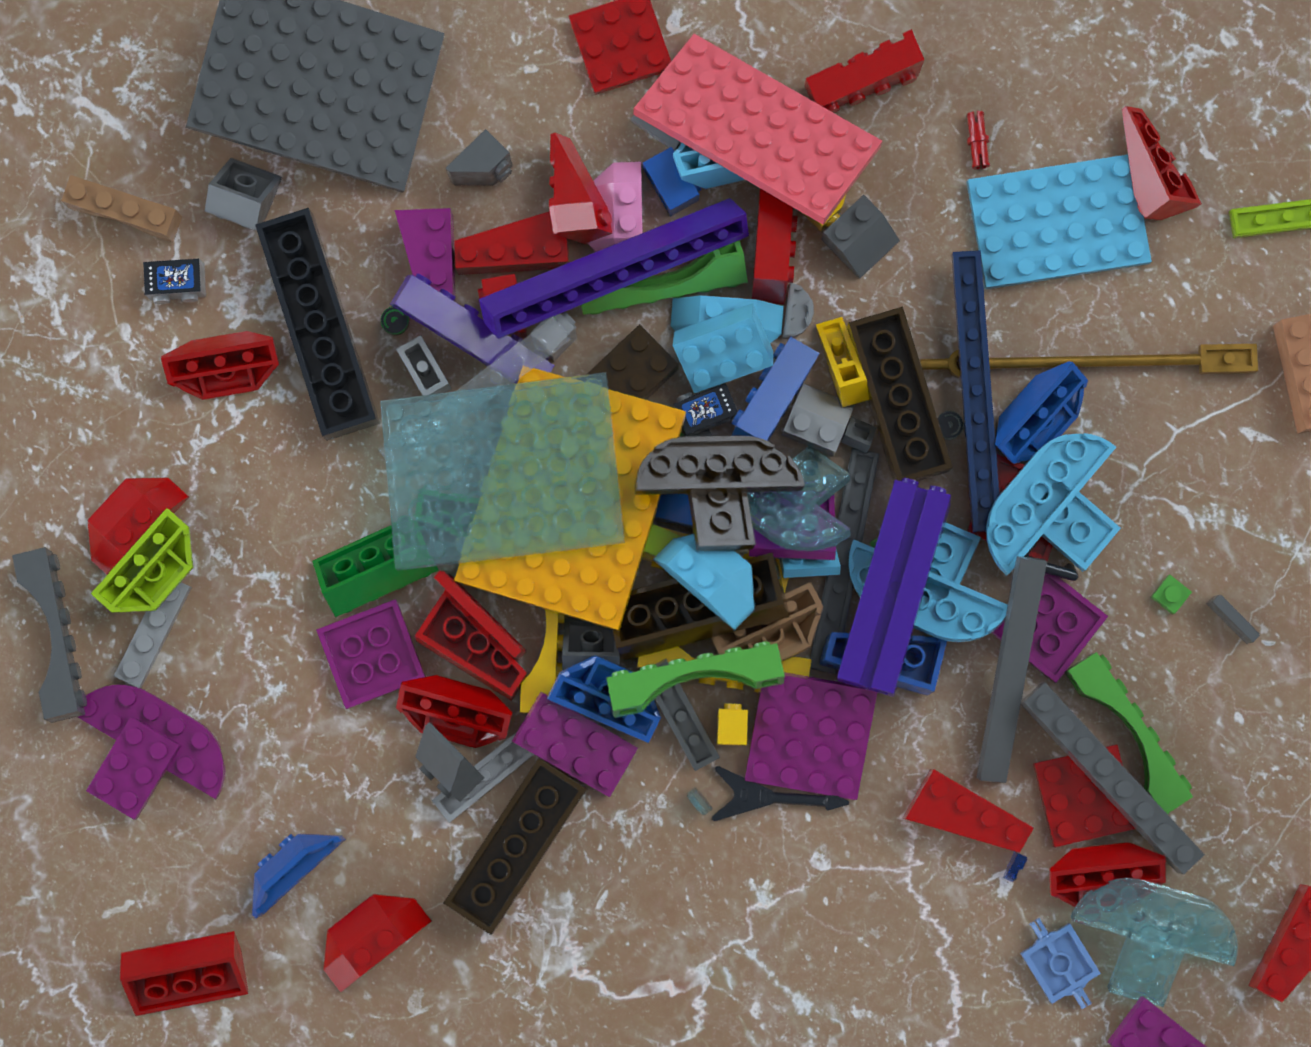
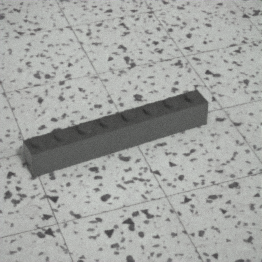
(1112, 778)

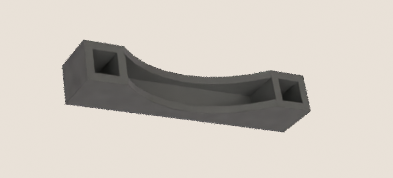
(60, 691)

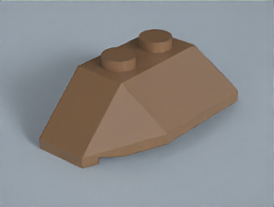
(791, 633)

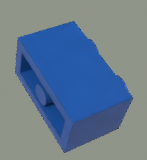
(667, 183)

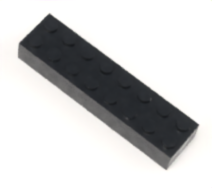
(317, 324)

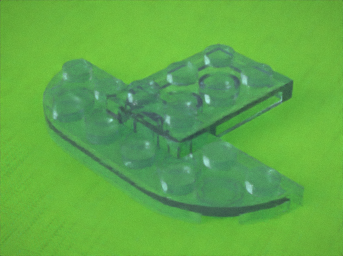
(795, 517)
(1159, 931)

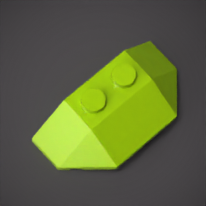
(149, 568)

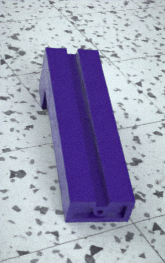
(894, 586)

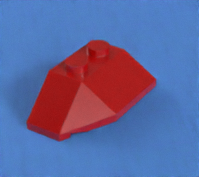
(221, 364)
(128, 516)
(455, 709)
(1095, 866)
(370, 936)

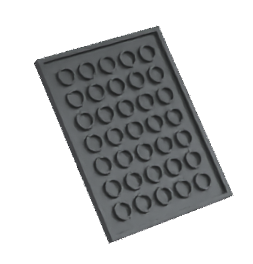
(318, 85)

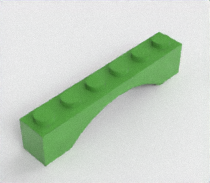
(708, 272)
(754, 667)
(1161, 781)

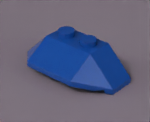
(1041, 412)
(586, 692)
(288, 867)

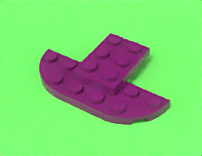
(148, 742)

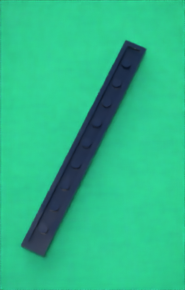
(975, 385)

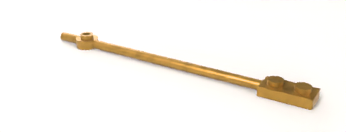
(1211, 360)

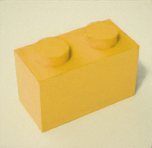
(732, 725)

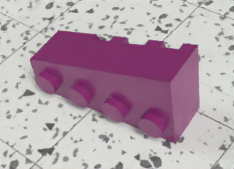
(430, 244)

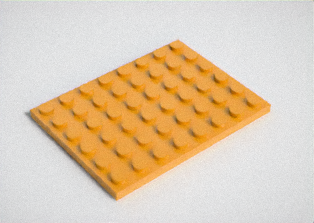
(598, 579)

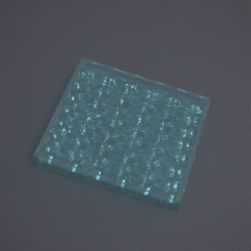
(502, 471)

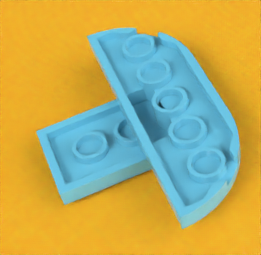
(1048, 504)
(947, 608)

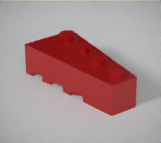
(867, 74)
(512, 248)
(773, 249)
(469, 646)
(958, 810)

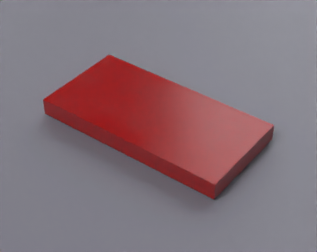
(457, 591)

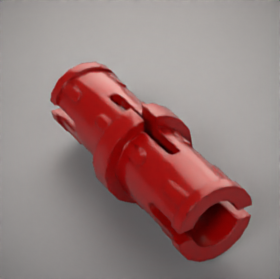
(978, 140)

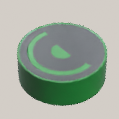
(394, 321)

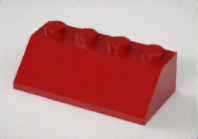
(183, 973)

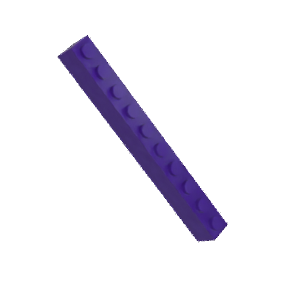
(613, 268)

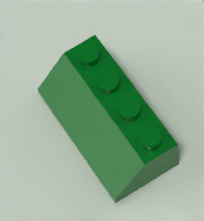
(363, 572)

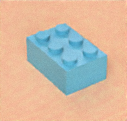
(723, 348)

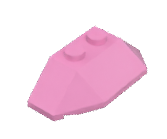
(622, 193)

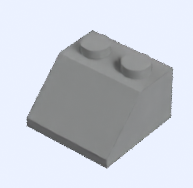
(817, 420)

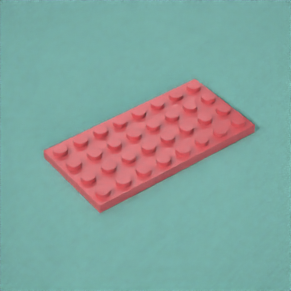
(758, 128)

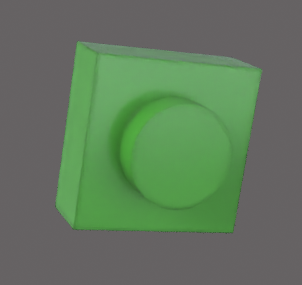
(1171, 594)

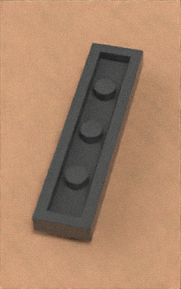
(686, 725)

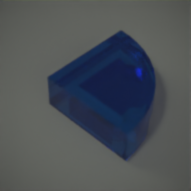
(1016, 863)

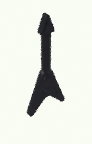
(752, 796)

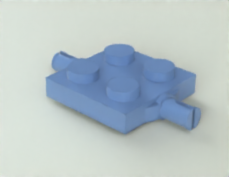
(1060, 963)

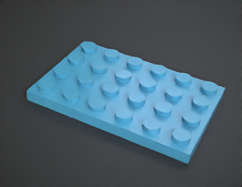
(1057, 222)

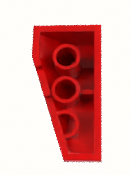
(1155, 180)
(577, 205)

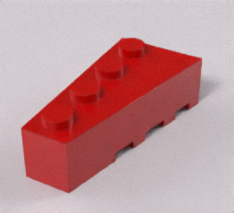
(1289, 952)

